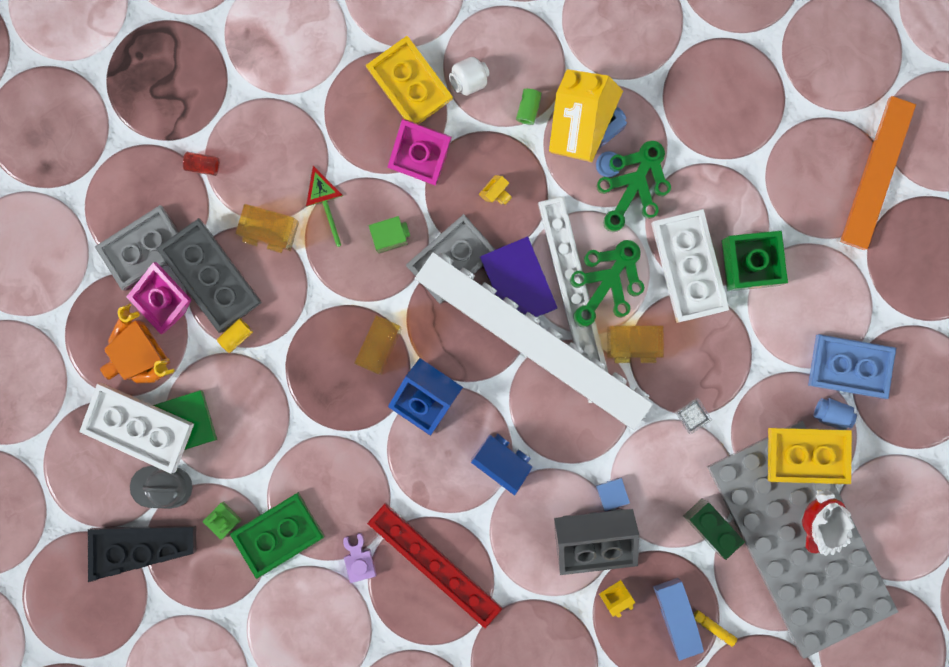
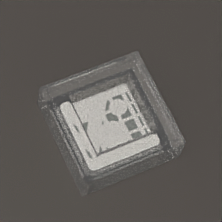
(693, 416)

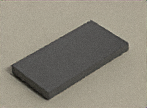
(209, 275)

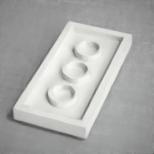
(690, 266)
(136, 428)

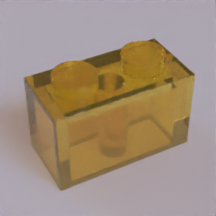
(267, 228)
(635, 342)
(378, 345)

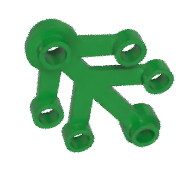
(635, 182)
(610, 279)

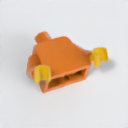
(134, 351)

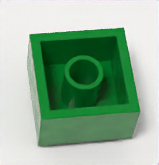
(754, 261)

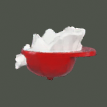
(827, 524)

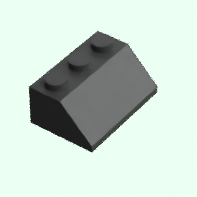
(596, 541)

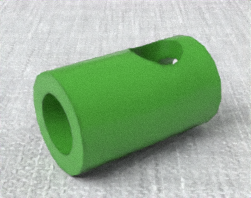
(528, 106)

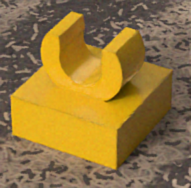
(495, 190)
(617, 598)

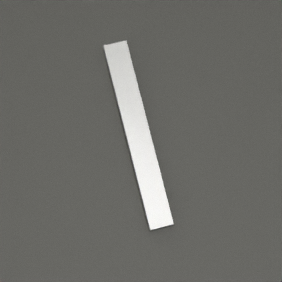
(566, 262)

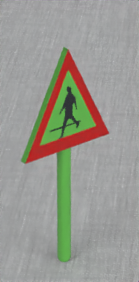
(321, 191)

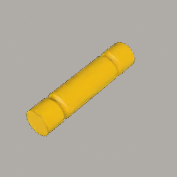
(714, 628)

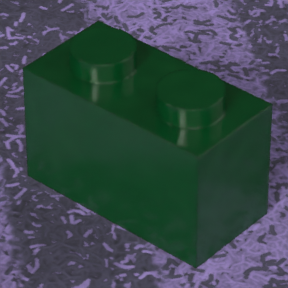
(714, 529)

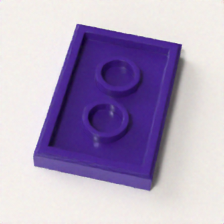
(518, 276)

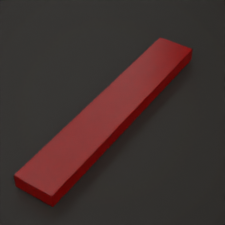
(435, 565)

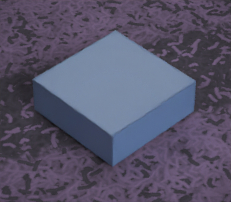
(612, 494)

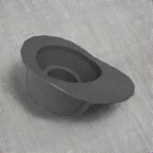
(160, 489)

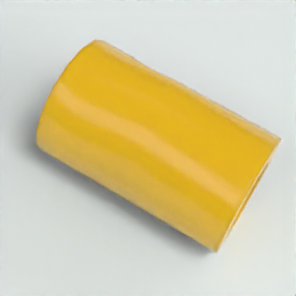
(234, 335)

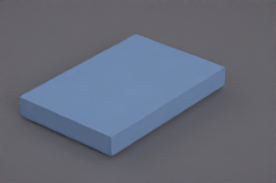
(852, 366)

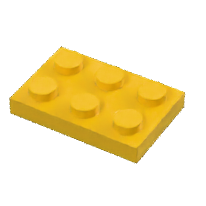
(409, 81)
(809, 455)

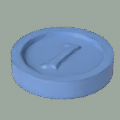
(602, 164)

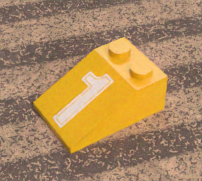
(582, 113)

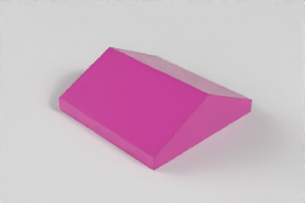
(419, 151)
(159, 298)

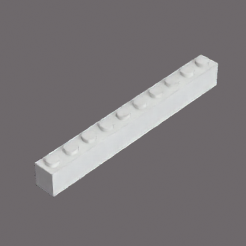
(534, 341)

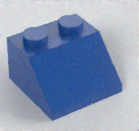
(425, 396)
(502, 463)

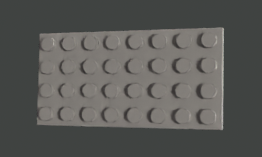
(814, 593)

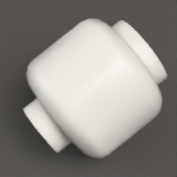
(469, 76)

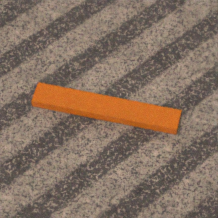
(878, 173)

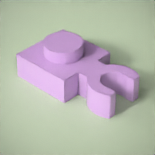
(359, 562)

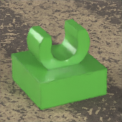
(222, 520)

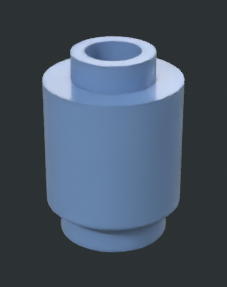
(835, 414)

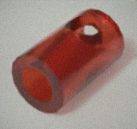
(201, 163)

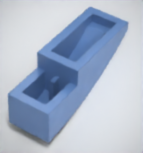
(679, 618)

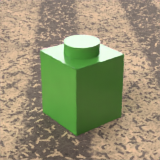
(389, 234)

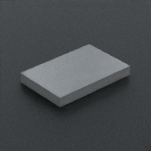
(459, 242)
(134, 247)

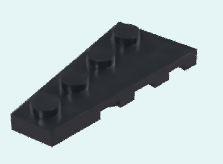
(130, 548)

